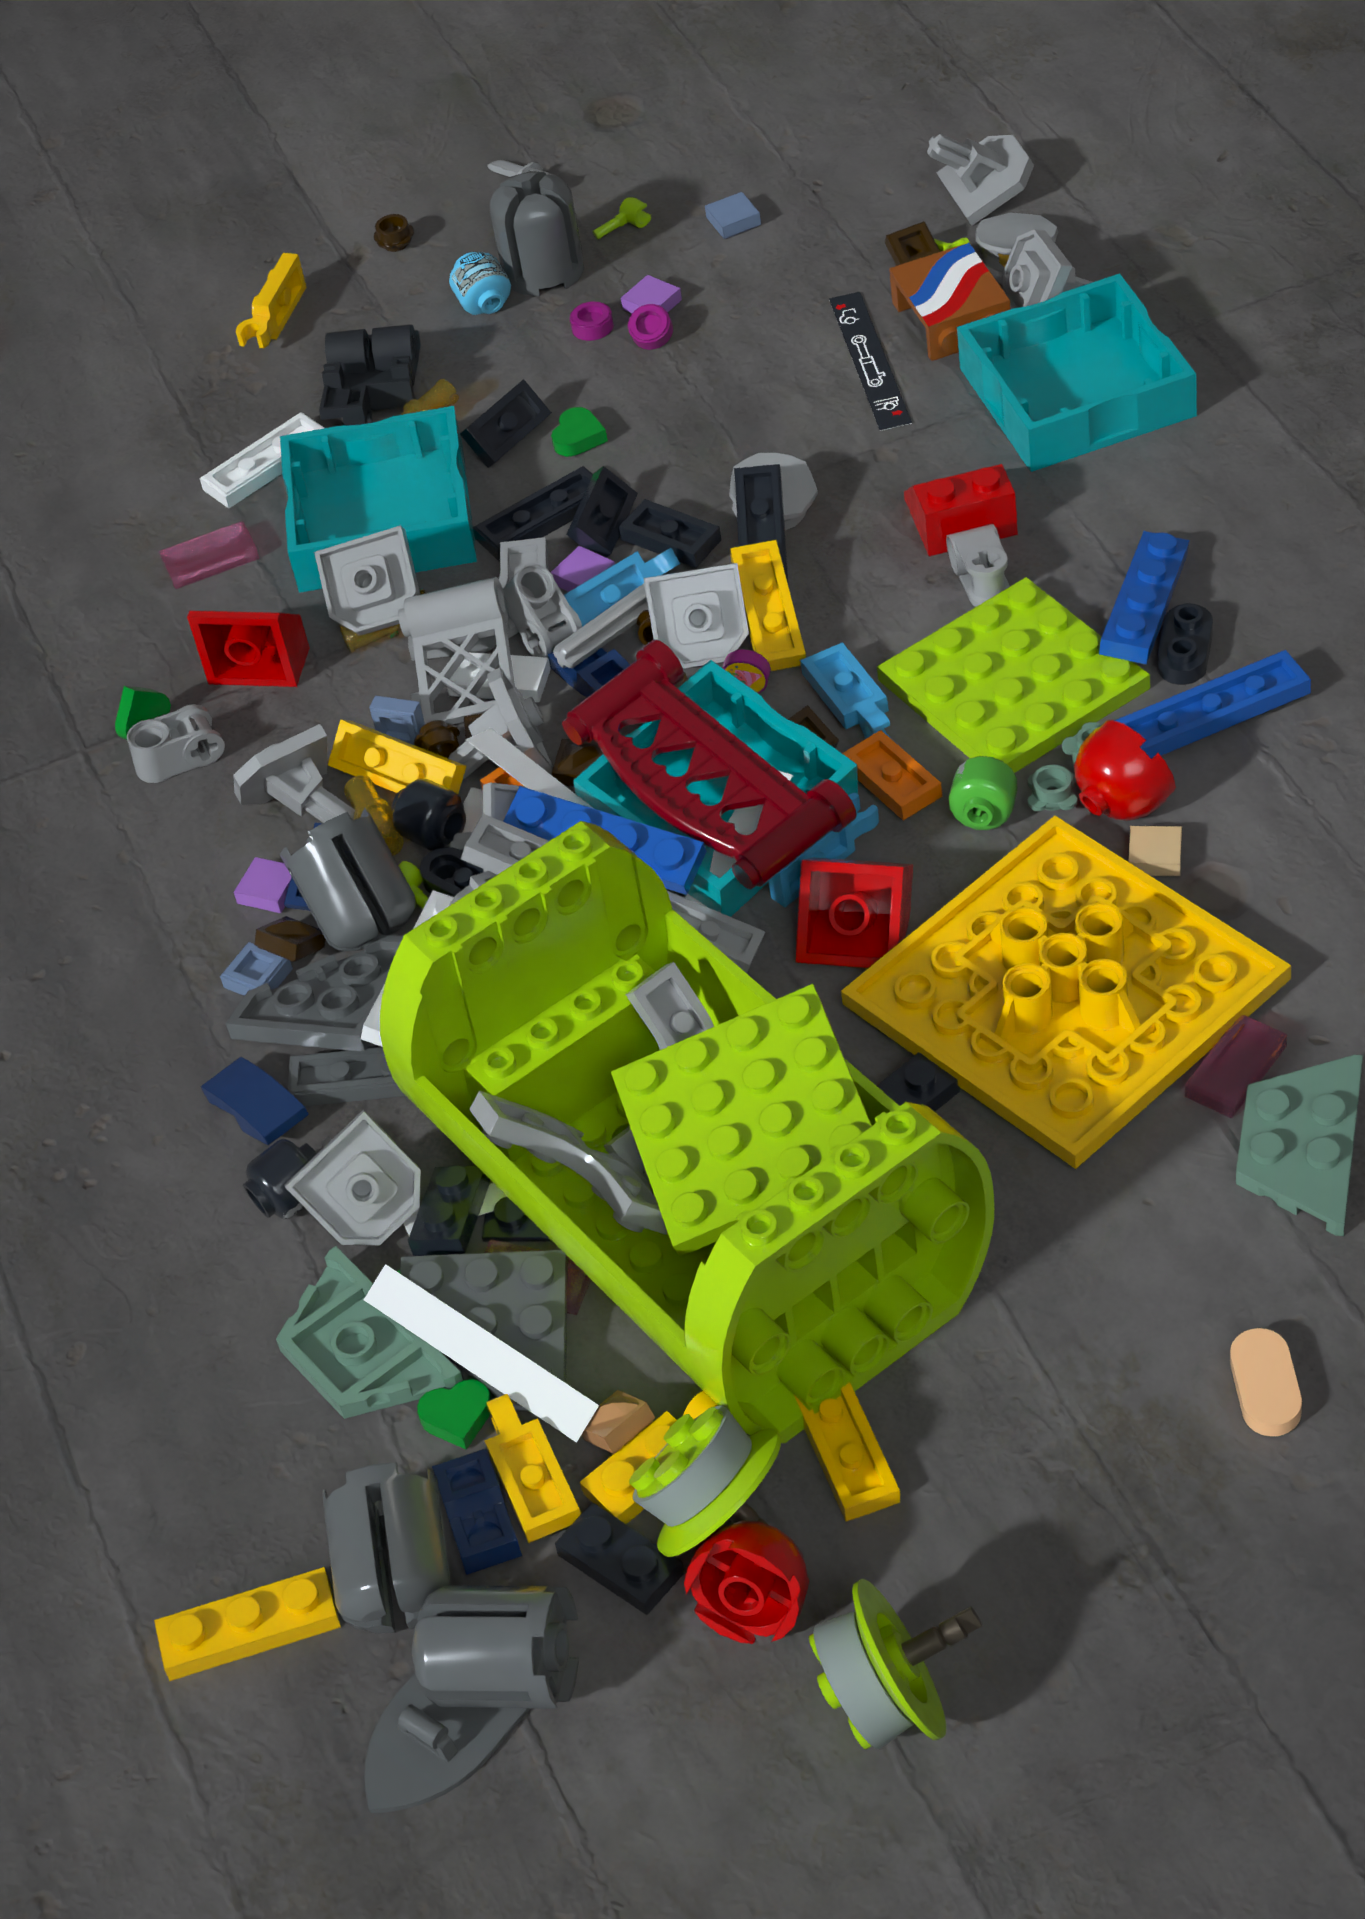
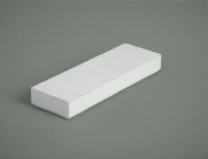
(253, 465)

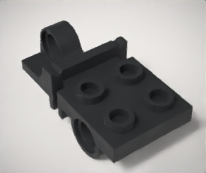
(368, 372)

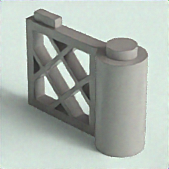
(451, 618)

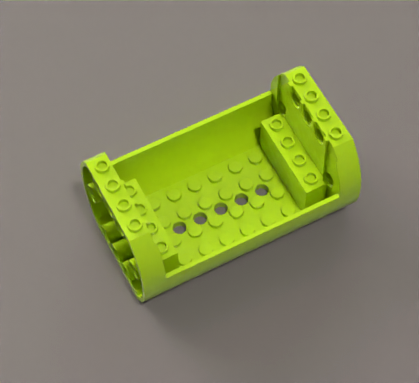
(530, 1004)

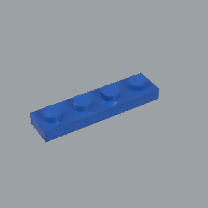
(1144, 597)
(1219, 704)
(668, 854)

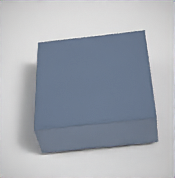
(733, 215)
(397, 717)
(254, 968)

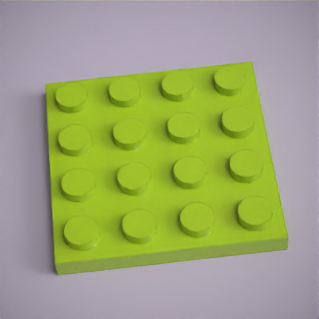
(1012, 677)
(739, 1113)

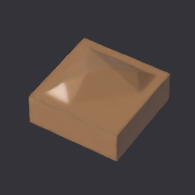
(617, 1421)

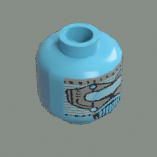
(478, 282)

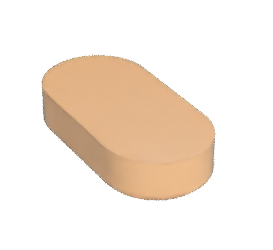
(1265, 1382)

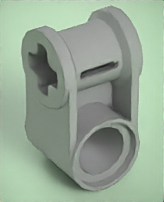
(978, 562)
(539, 616)
(170, 744)

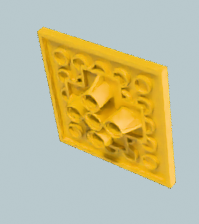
(1066, 989)

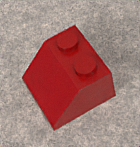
(962, 504)
(250, 647)
(851, 910)

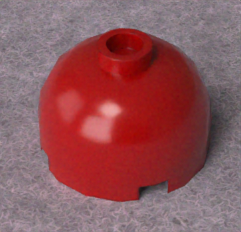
(1120, 776)
(748, 1581)

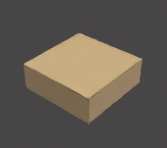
(1156, 849)

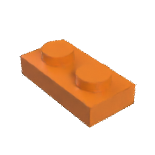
(894, 775)

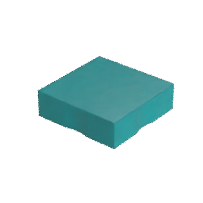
(1076, 372)
(376, 478)
(753, 721)

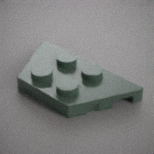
(1302, 1139)
(354, 1350)

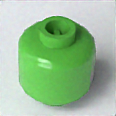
(983, 793)

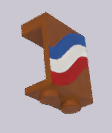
(947, 293)

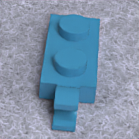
(616, 582)
(847, 689)
(835, 845)

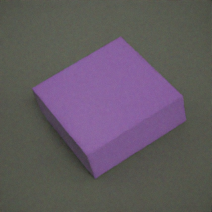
(651, 291)
(579, 568)
(264, 885)

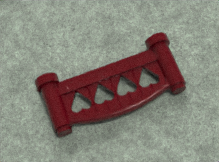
(648, 693)

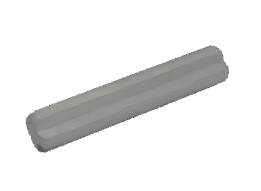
(601, 629)

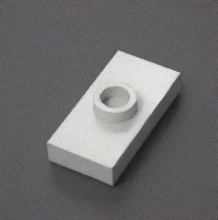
(528, 671)

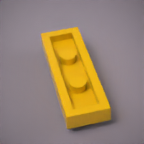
(769, 605)
(390, 760)
(850, 1455)
(246, 1624)

